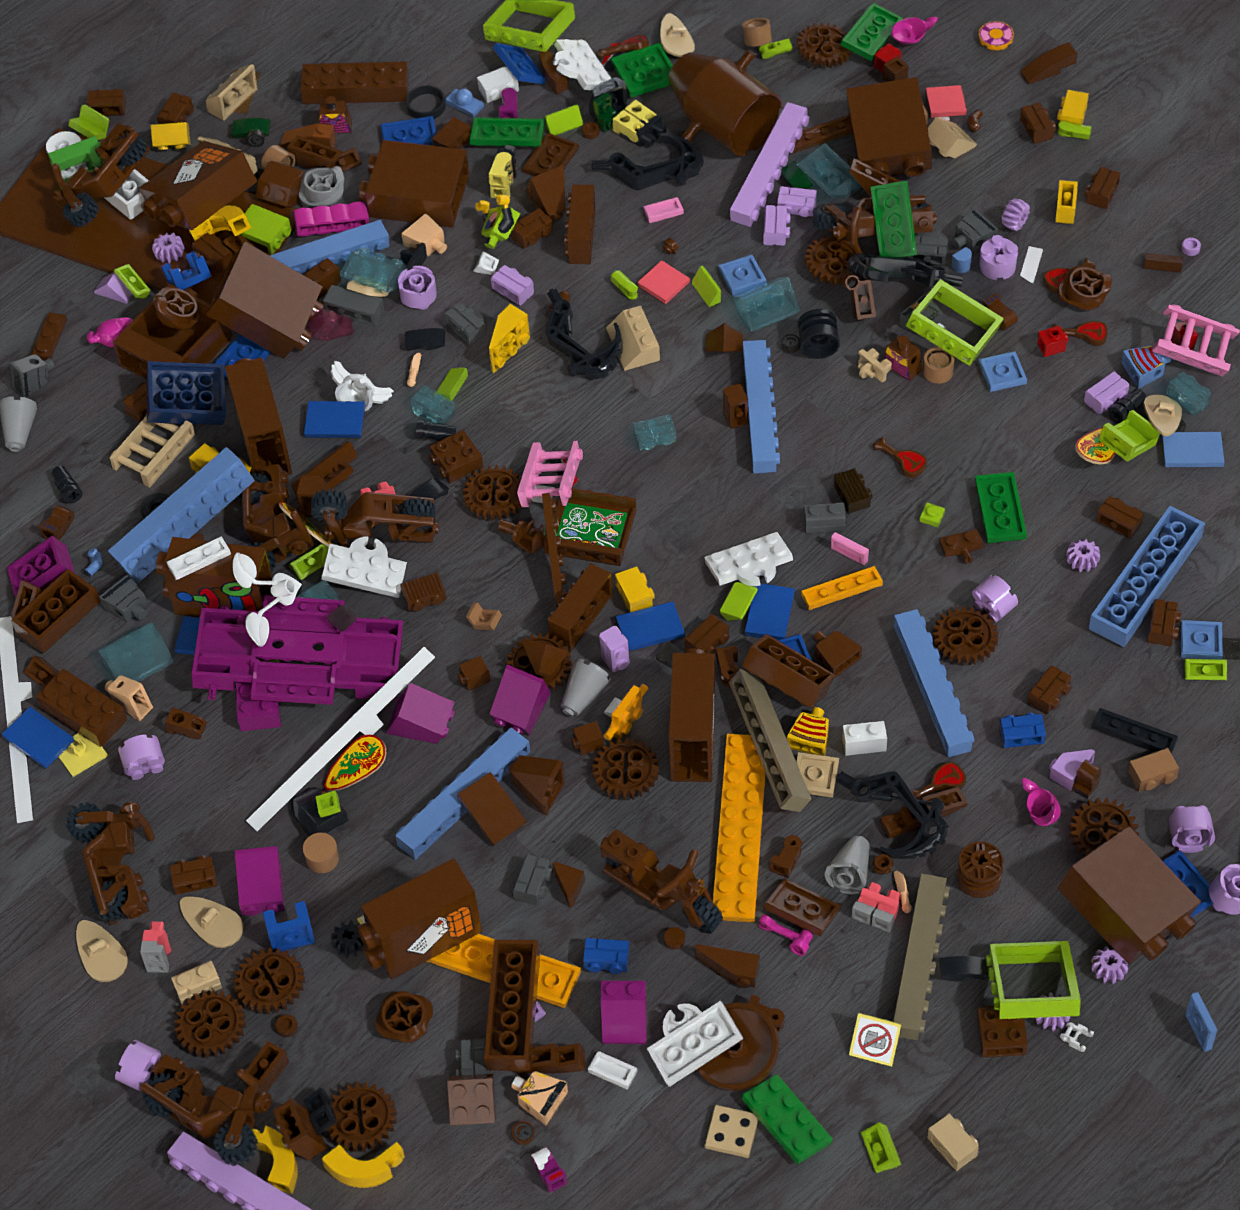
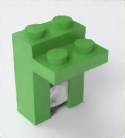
(76, 156)

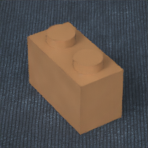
(1153, 770)

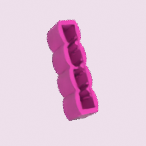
(330, 219)

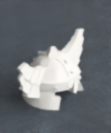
(357, 387)

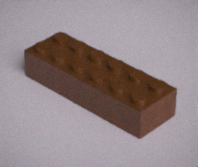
(355, 82)
(512, 1005)

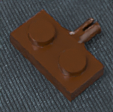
(961, 544)

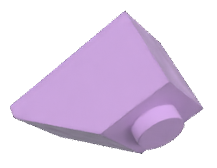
(1066, 766)

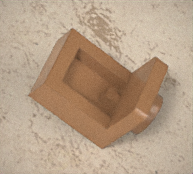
(483, 618)

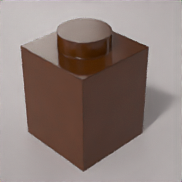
(474, 673)
(587, 738)

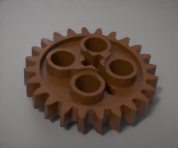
(823, 45)
(829, 259)
(482, 488)
(965, 635)
(520, 656)
(605, 768)
(1104, 813)
(287, 971)
(217, 1038)
(381, 1113)

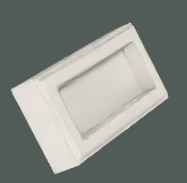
(612, 1070)

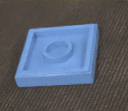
(741, 274)
(1002, 371)
(1201, 639)
(1201, 1022)

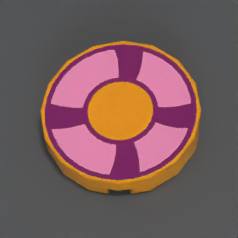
(996, 35)

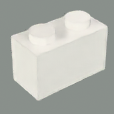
(495, 82)
(864, 738)

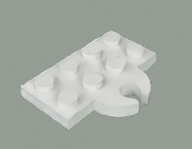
(579, 62)
(749, 560)
(364, 568)
(693, 1040)

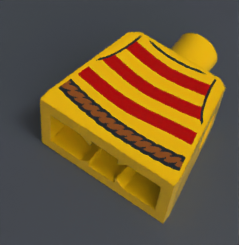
(810, 733)

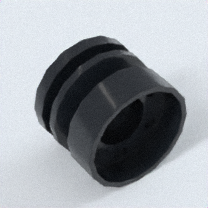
(818, 333)

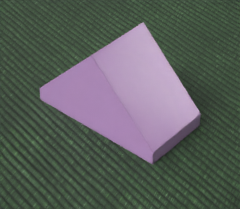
(113, 288)

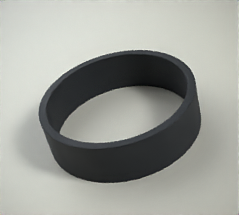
(425, 89)

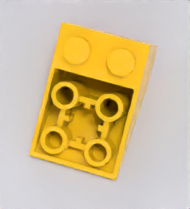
(508, 335)

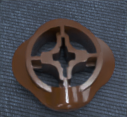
(1087, 281)
(176, 308)
(412, 1033)

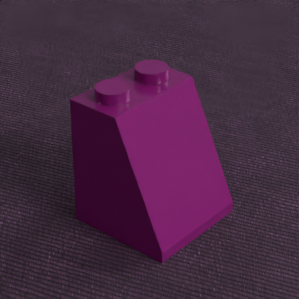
(519, 700)
(421, 715)
(259, 880)
(624, 1012)

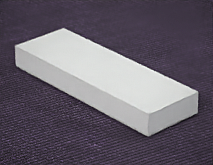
(198, 558)

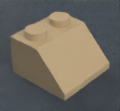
(949, 138)

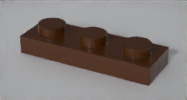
(49, 335)

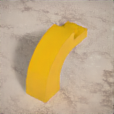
(226, 218)
(284, 1169)
(362, 1173)

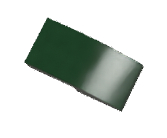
(604, 111)
(243, 126)
(796, 176)

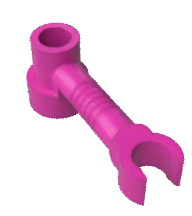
(800, 941)

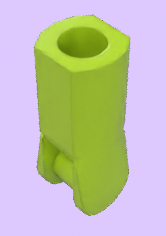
(775, 48)
(1074, 130)
(625, 285)

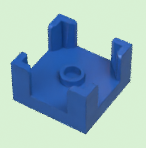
(196, 273)
(290, 933)

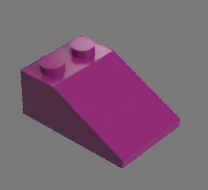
(41, 565)

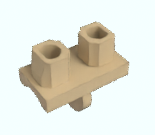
(871, 367)

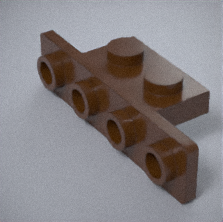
(334, 467)

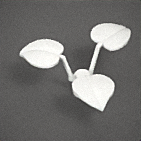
(283, 588)

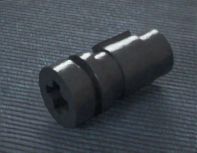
(1131, 401)
(434, 431)
(65, 483)

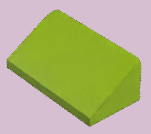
(563, 120)
(132, 281)
(706, 287)
(453, 382)
(307, 563)
(738, 601)
(1205, 669)
(880, 1147)

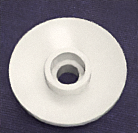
(61, 140)

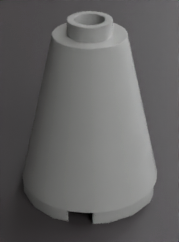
(17, 421)
(582, 686)
(850, 866)

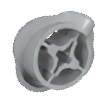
(321, 187)

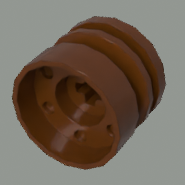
(979, 879)

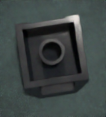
(617, 90)
(306, 813)

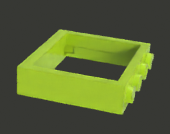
(561, 11)
(966, 307)
(1034, 953)

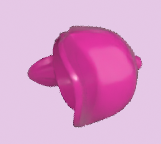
(912, 29)
(108, 331)
(1041, 804)

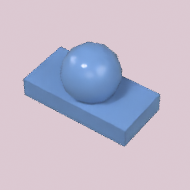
(464, 102)

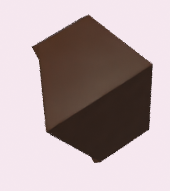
(724, 340)
(544, 657)

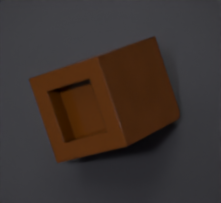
(895, 70)

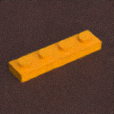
(841, 588)

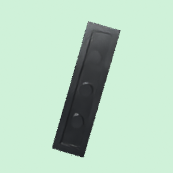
(1134, 731)

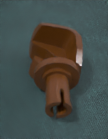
(525, 534)

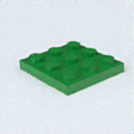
(643, 69)

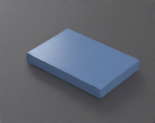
(1193, 449)

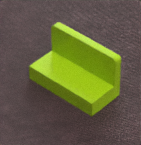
(90, 123)

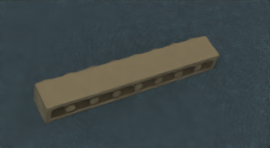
(770, 741)
(920, 954)

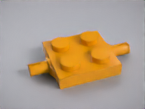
(626, 713)

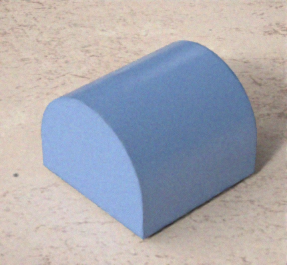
(961, 260)

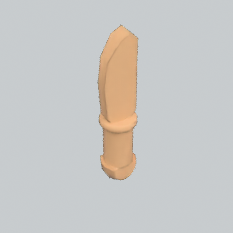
(414, 366)
(902, 889)

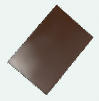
(551, 154)
(491, 809)
(802, 907)

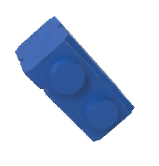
(1022, 730)
(606, 955)

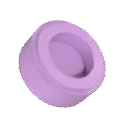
(1191, 246)

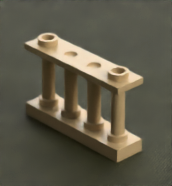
(161, 459)

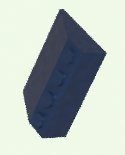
(185, 393)

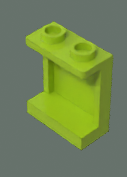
(266, 227)
(1130, 436)

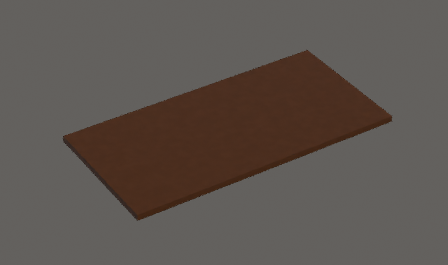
(111, 238)

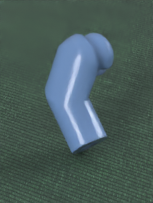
(96, 562)

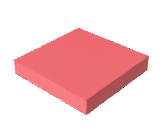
(945, 101)
(663, 282)

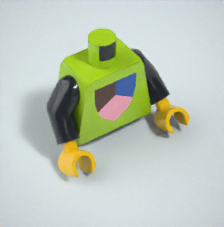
(498, 221)

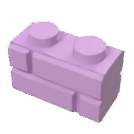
(798, 200)
(775, 225)
(512, 285)
(1106, 393)
(614, 649)

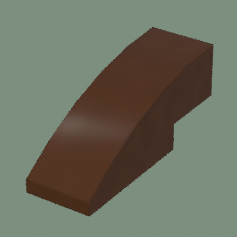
(1049, 63)
(555, 79)
(555, 1059)

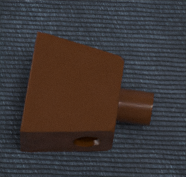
(836, 651)

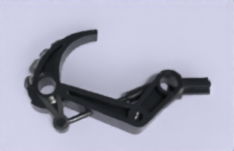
(641, 177)
(882, 267)
(559, 336)
(881, 788)

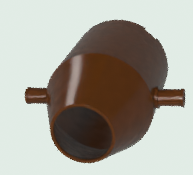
(725, 100)

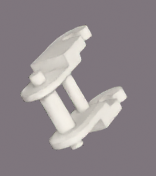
(1072, 1040)

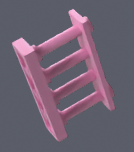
(1183, 353)
(535, 467)

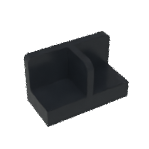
(414, 256)

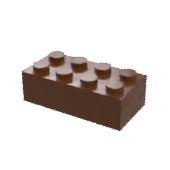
(580, 224)
(580, 606)
(55, 611)
(788, 670)
(81, 707)

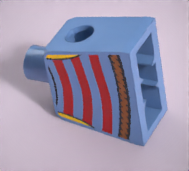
(1144, 364)

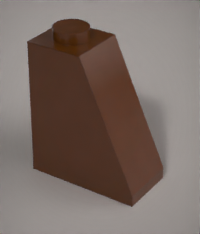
(548, 192)
(538, 780)

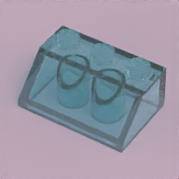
(829, 172)
(373, 269)
(766, 303)
(136, 654)

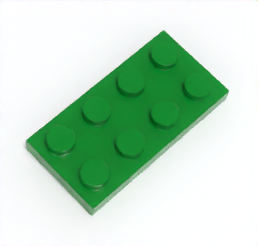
(871, 31)
(507, 132)
(893, 219)
(1000, 507)
(787, 1119)

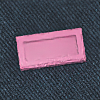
(663, 210)
(849, 548)

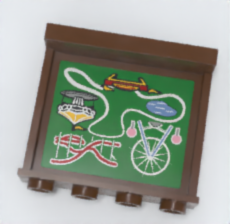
(594, 526)

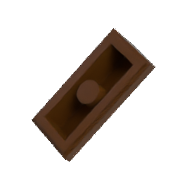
(347, 160)
(1163, 262)
(40, 671)

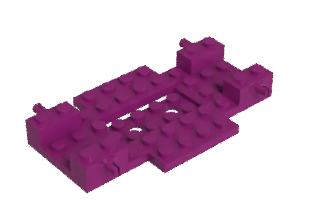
(364, 653)

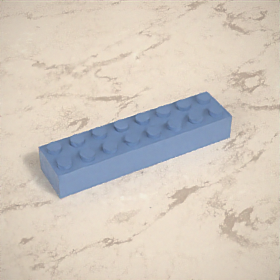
(182, 513)
(1146, 576)

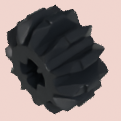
(342, 944)

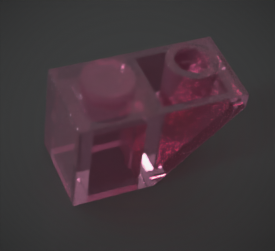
(330, 325)

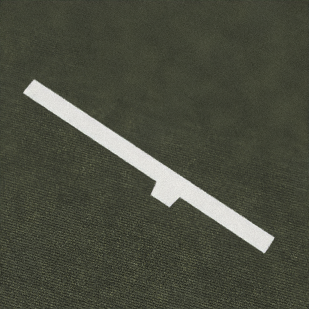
(13, 694)
(364, 721)

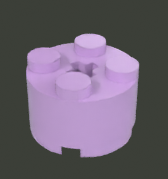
(998, 258)
(417, 287)
(994, 598)
(141, 756)
(1191, 828)
(1226, 890)
(137, 1064)

